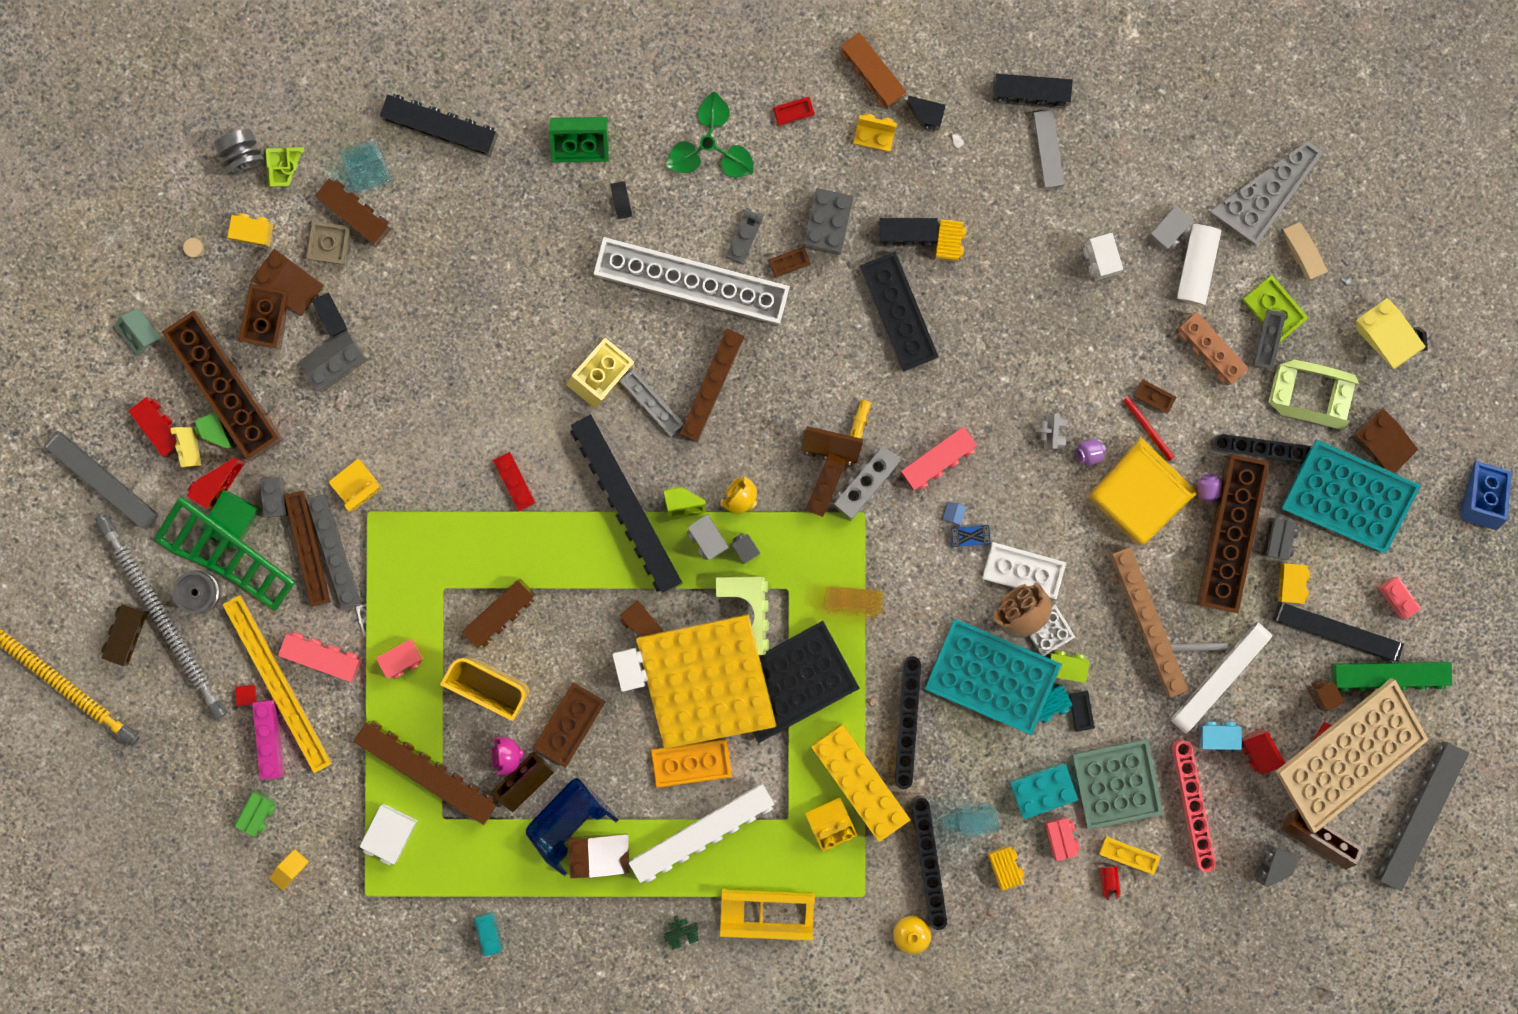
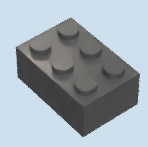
(828, 221)

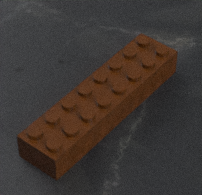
(222, 385)
(1232, 533)

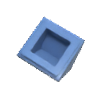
(954, 513)

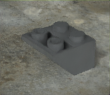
(1275, 866)

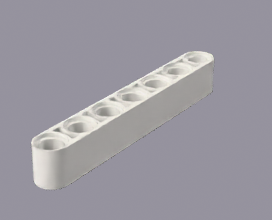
(1221, 677)

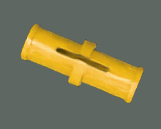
(860, 419)

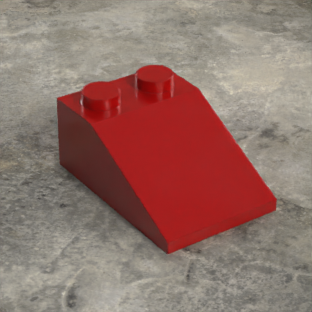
(210, 486)

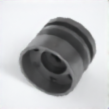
(238, 152)

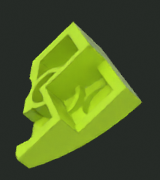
(280, 165)

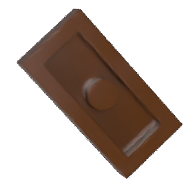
(1154, 396)

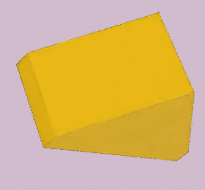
(288, 869)

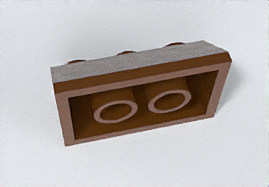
(822, 442)

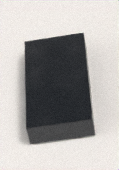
(1081, 711)

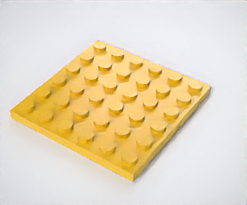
(706, 681)

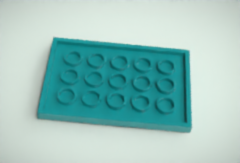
(1350, 496)
(993, 676)

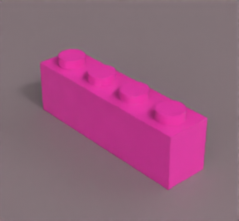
(268, 739)

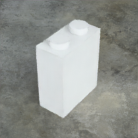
(388, 834)

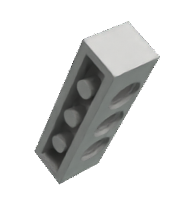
(851, 508)

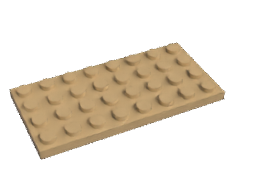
(1352, 755)

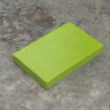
(1274, 297)

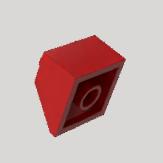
(1262, 752)

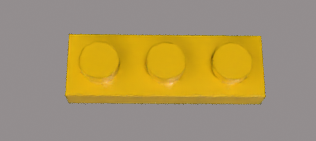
(1129, 855)

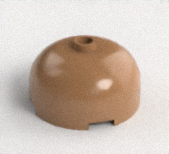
(1023, 611)

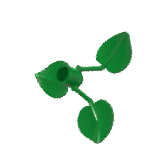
(684, 157)

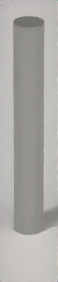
(1199, 646)

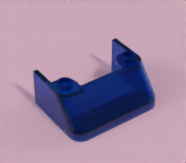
(562, 818)

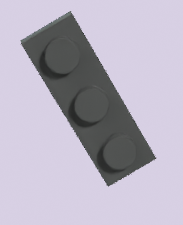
(1270, 339)

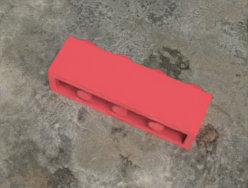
(939, 458)
(320, 657)

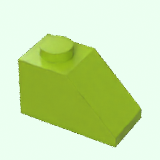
(683, 503)

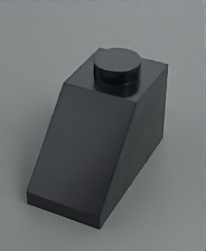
(927, 113)

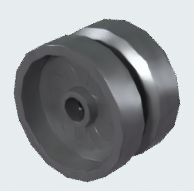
(185, 592)

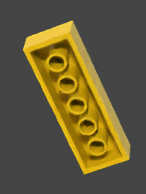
(860, 782)

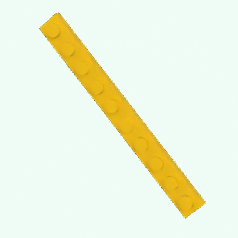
(277, 684)

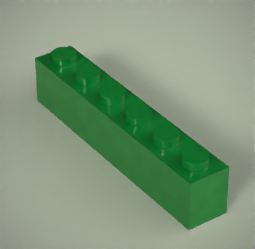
(1405, 673)

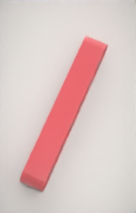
(1197, 814)

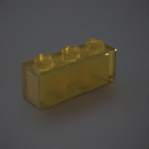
(854, 601)

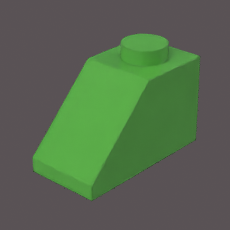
(213, 430)

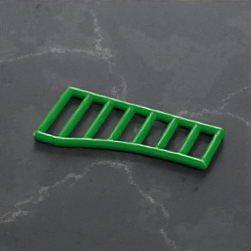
(210, 564)

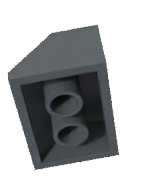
(333, 361)

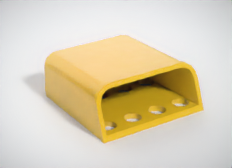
(1141, 493)
(486, 686)

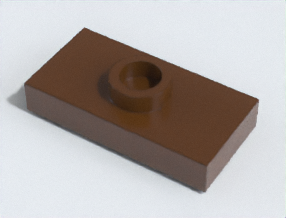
(789, 262)

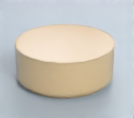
(193, 248)

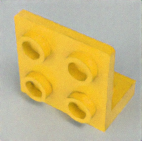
(874, 132)
(355, 485)

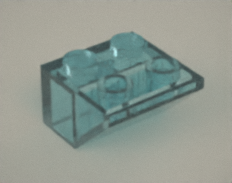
(366, 166)

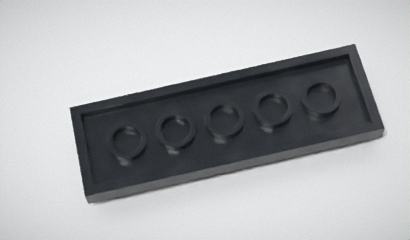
(899, 311)

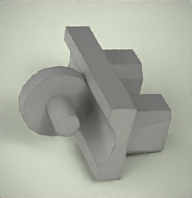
(1050, 431)

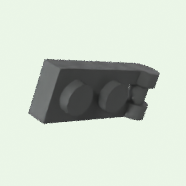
(744, 236)

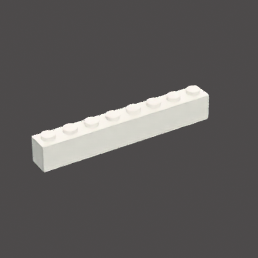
(701, 833)

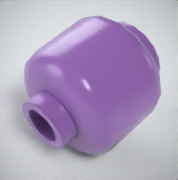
(1090, 452)
(1209, 488)

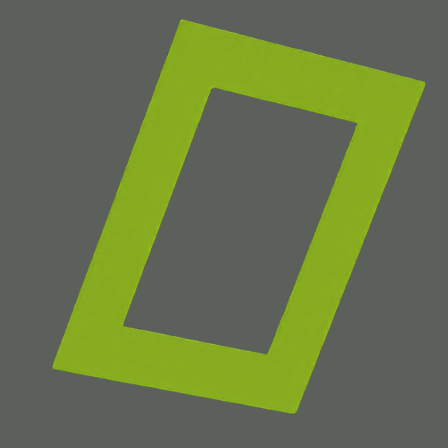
(424, 553)

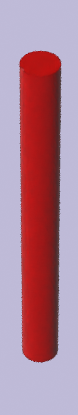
(1148, 428)

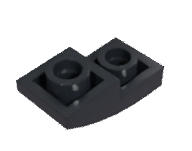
(329, 314)

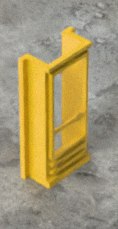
(733, 915)

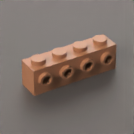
(1212, 349)

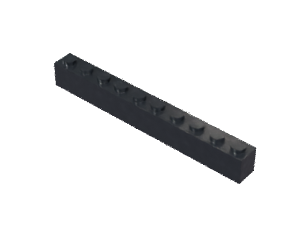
(627, 505)

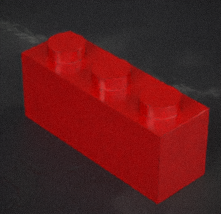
(155, 425)

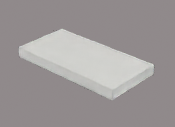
(1019, 567)

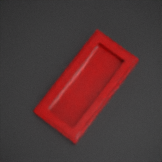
(793, 111)

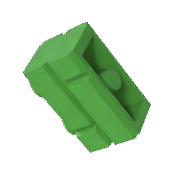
(255, 813)

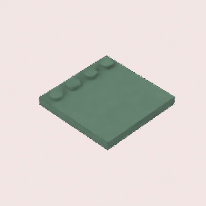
(1117, 784)

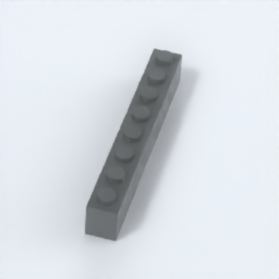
(1422, 815)

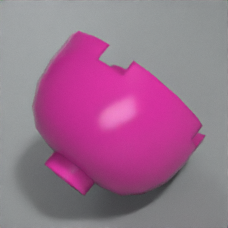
(505, 755)

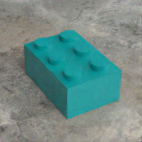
(1043, 790)

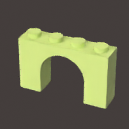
(752, 590)

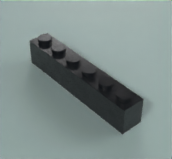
(439, 125)

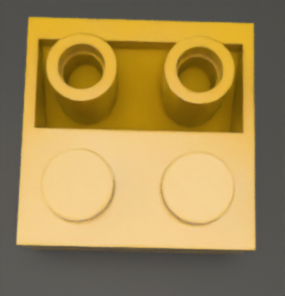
(831, 824)

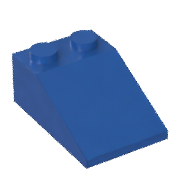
(1487, 496)

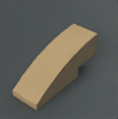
(1304, 251)

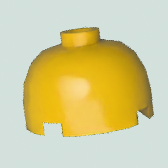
(740, 496)
(912, 935)

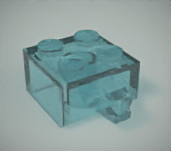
(973, 820)

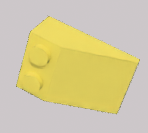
(1389, 333)
(599, 373)

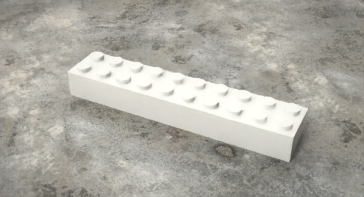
(691, 281)

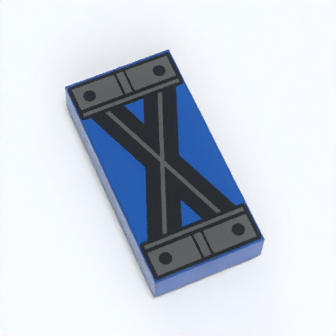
(970, 536)

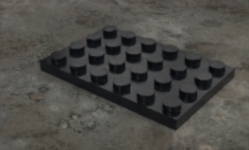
(804, 677)

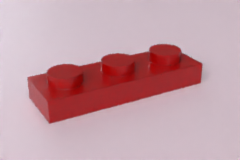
(514, 481)

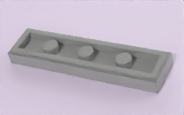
(1048, 149)
(651, 402)

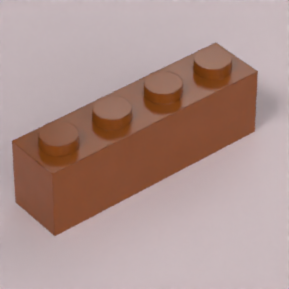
(873, 71)

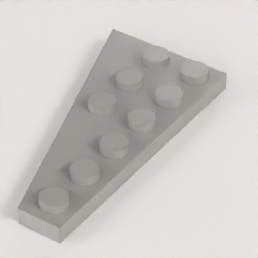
(1260, 201)

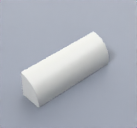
(1199, 264)

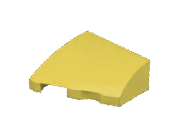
(187, 446)

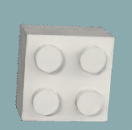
(1103, 257)
(630, 669)

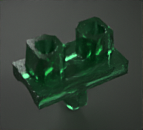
(690, 931)

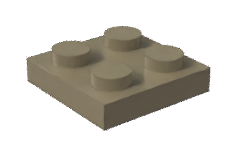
(328, 242)

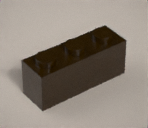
(124, 634)
(522, 782)

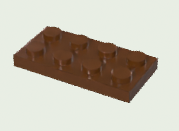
(569, 724)

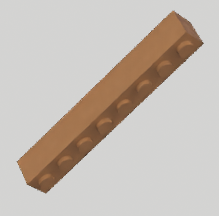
(1148, 622)

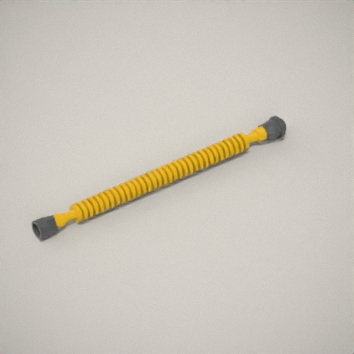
(65, 687)

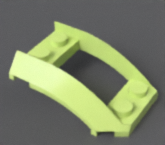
(1339, 400)

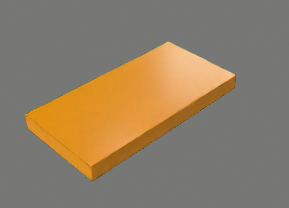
(691, 763)

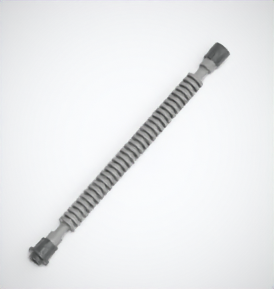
(107, 529)

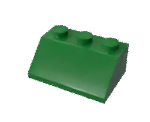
(579, 139)

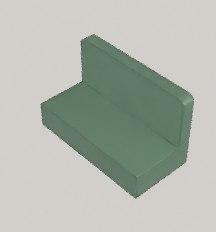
(136, 331)

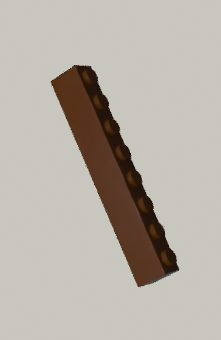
(426, 772)

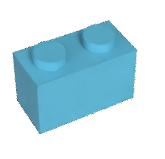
(1220, 736)

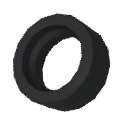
(621, 200)

